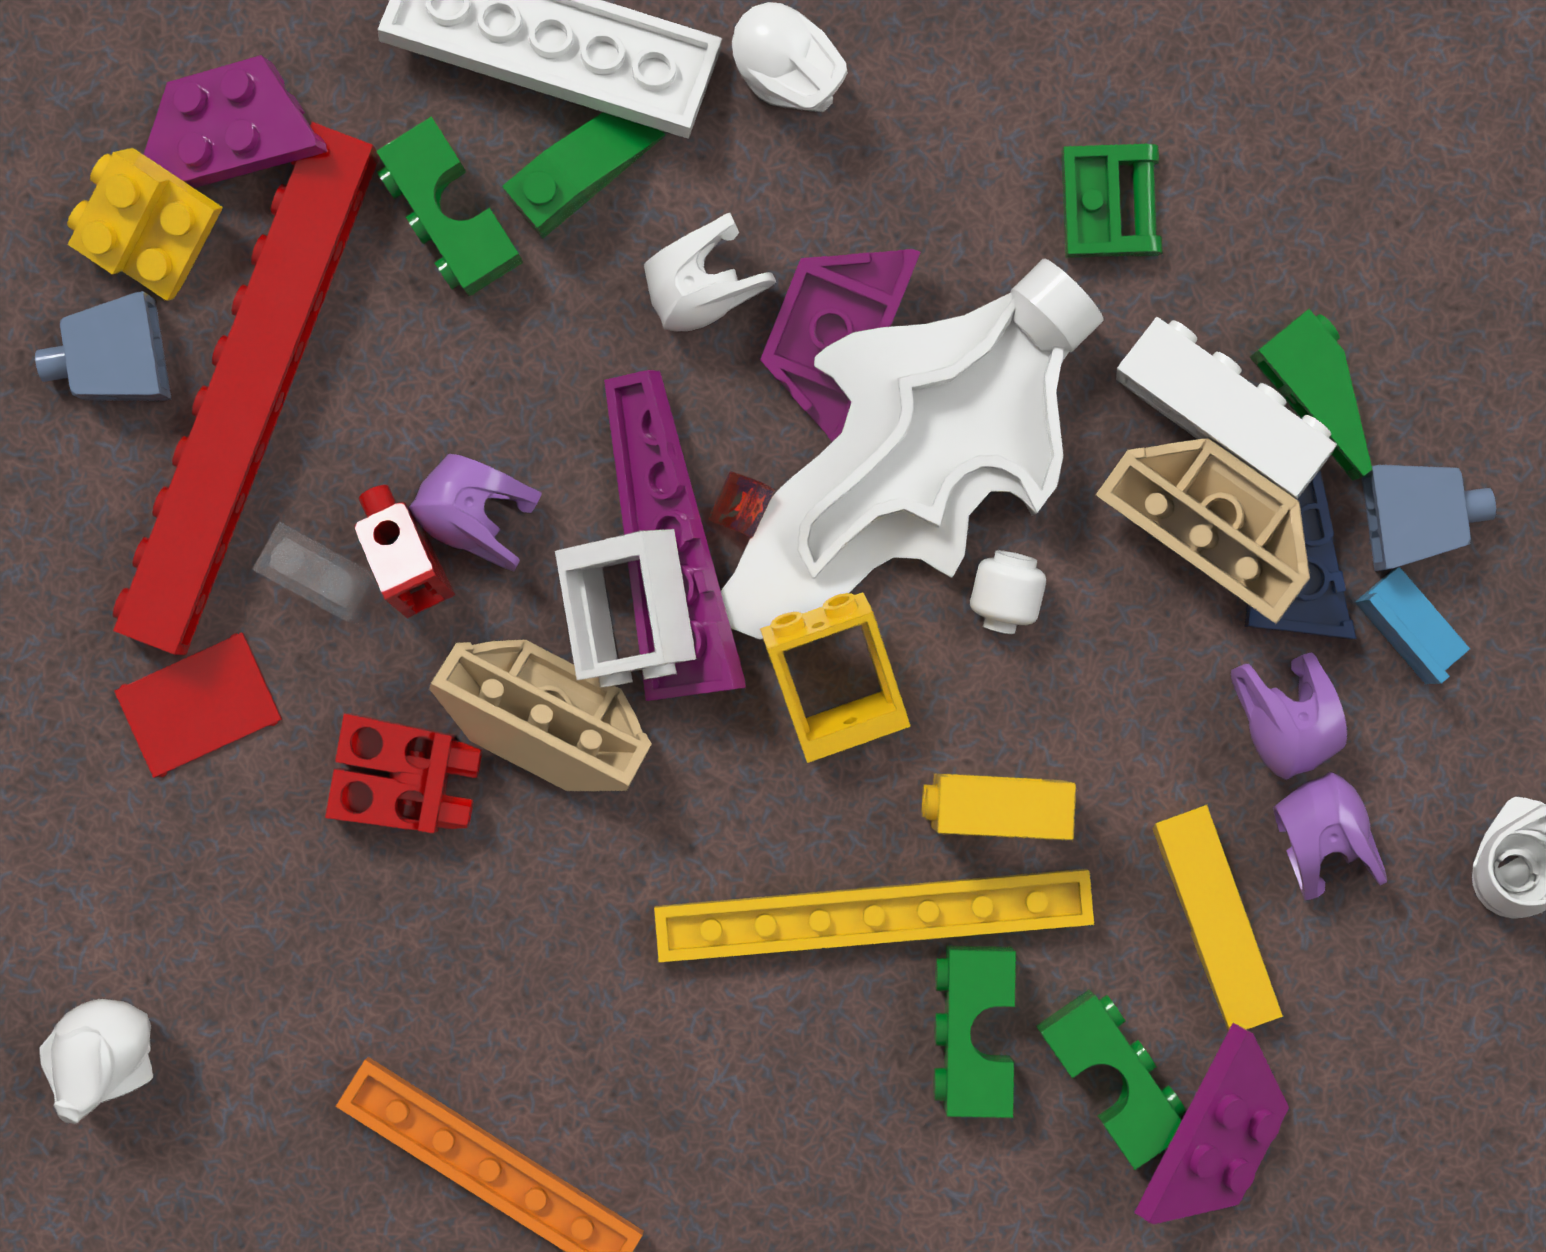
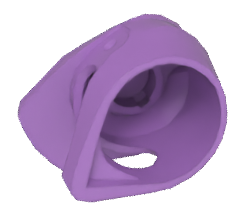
(453, 506)
(1289, 733)
(1324, 819)

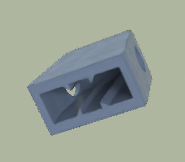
(110, 352)
(1420, 512)

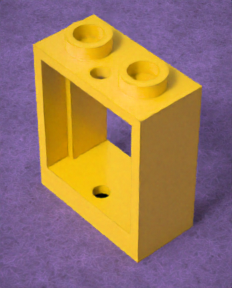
(852, 722)
(1000, 806)

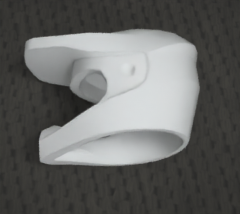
(787, 58)
(685, 293)
(1521, 833)

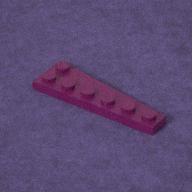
(659, 496)

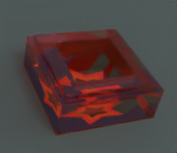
(741, 504)

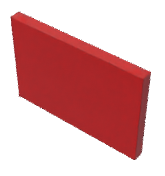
(198, 705)

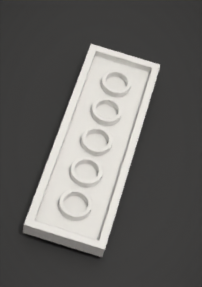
(568, 50)

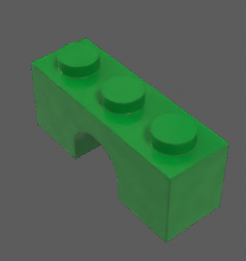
(421, 168)
(1089, 1035)
(971, 1080)

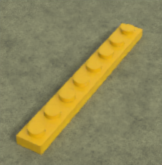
(874, 915)

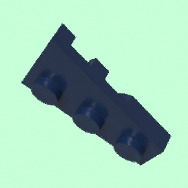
(1321, 603)

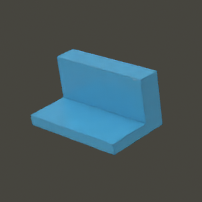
(1413, 626)

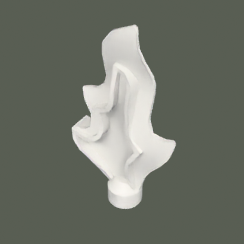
(927, 436)

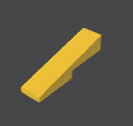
(1217, 918)

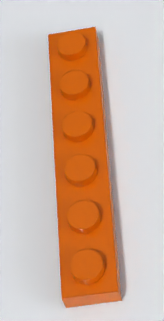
(484, 1164)

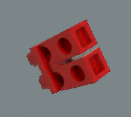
(417, 781)

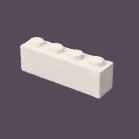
(1218, 404)

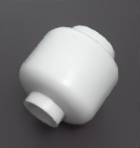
(1008, 591)

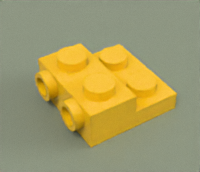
(142, 222)

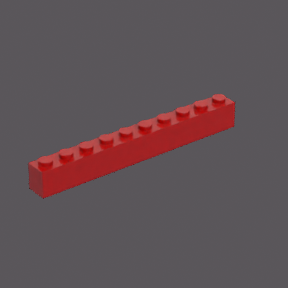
(245, 393)

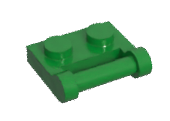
(1093, 200)

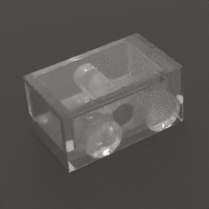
(317, 573)

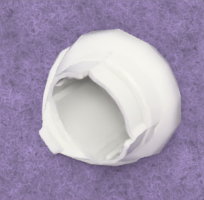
(96, 1056)

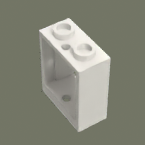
(589, 610)

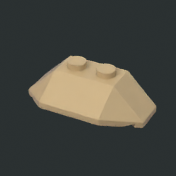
(1216, 518)
(540, 716)

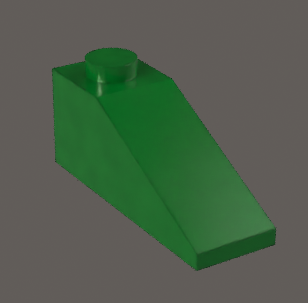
(577, 169)
(1316, 381)

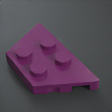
(229, 124)
(824, 305)
(1219, 1136)

